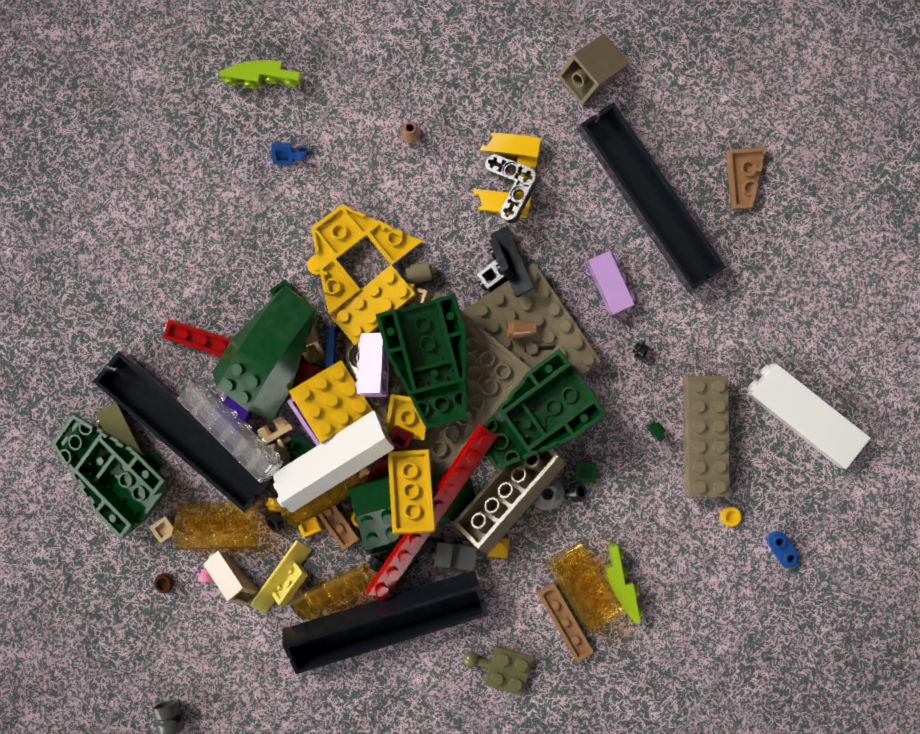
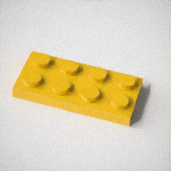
(382, 294)
(410, 492)

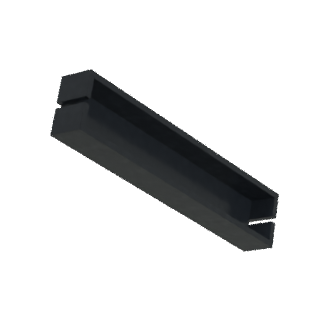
(651, 197)
(178, 429)
(384, 623)

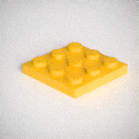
(330, 401)

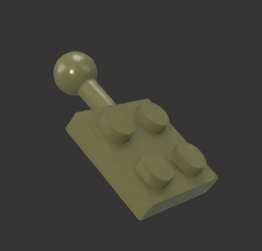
(506, 669)

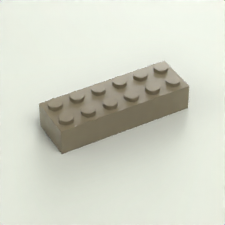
(706, 436)
(507, 498)

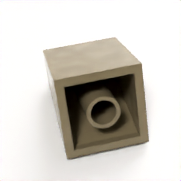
(592, 68)

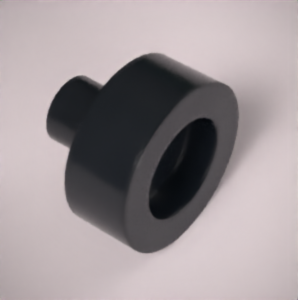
(576, 492)
(275, 521)

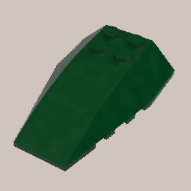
(266, 355)
(429, 357)
(542, 412)
(111, 475)
(373, 511)

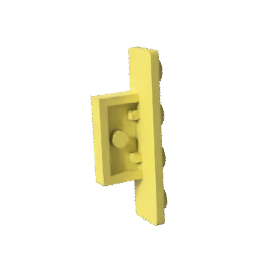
(284, 580)

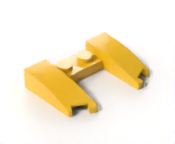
(520, 146)

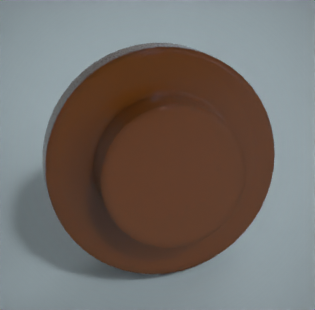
(164, 583)

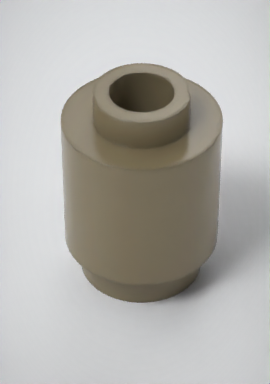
(420, 272)

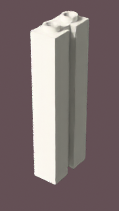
(807, 415)
(332, 462)

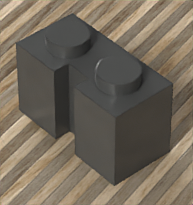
(455, 554)

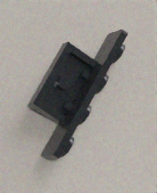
(510, 261)

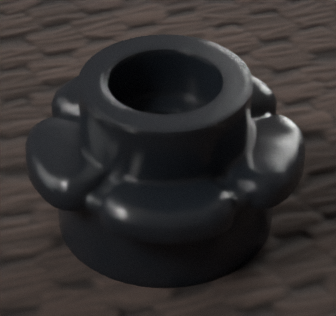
(640, 350)
(375, 563)

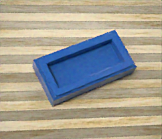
(331, 339)

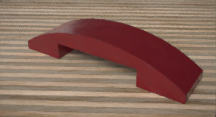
(400, 439)

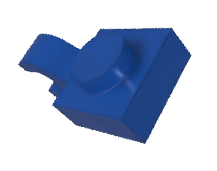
(284, 153)

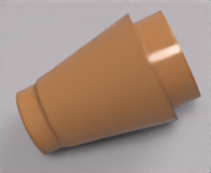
(413, 136)
(520, 329)

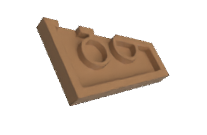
(743, 175)

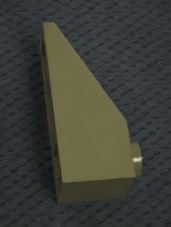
(119, 424)

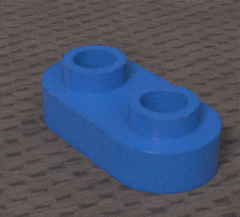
(783, 550)

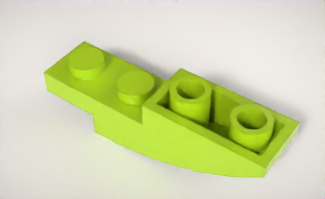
(254, 72)
(624, 590)

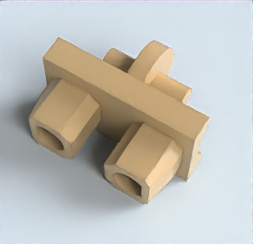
(283, 427)

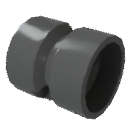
(167, 716)

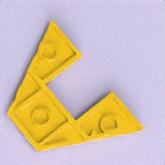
(340, 233)

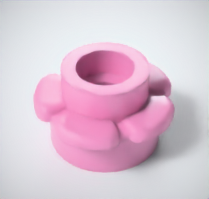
(204, 576)

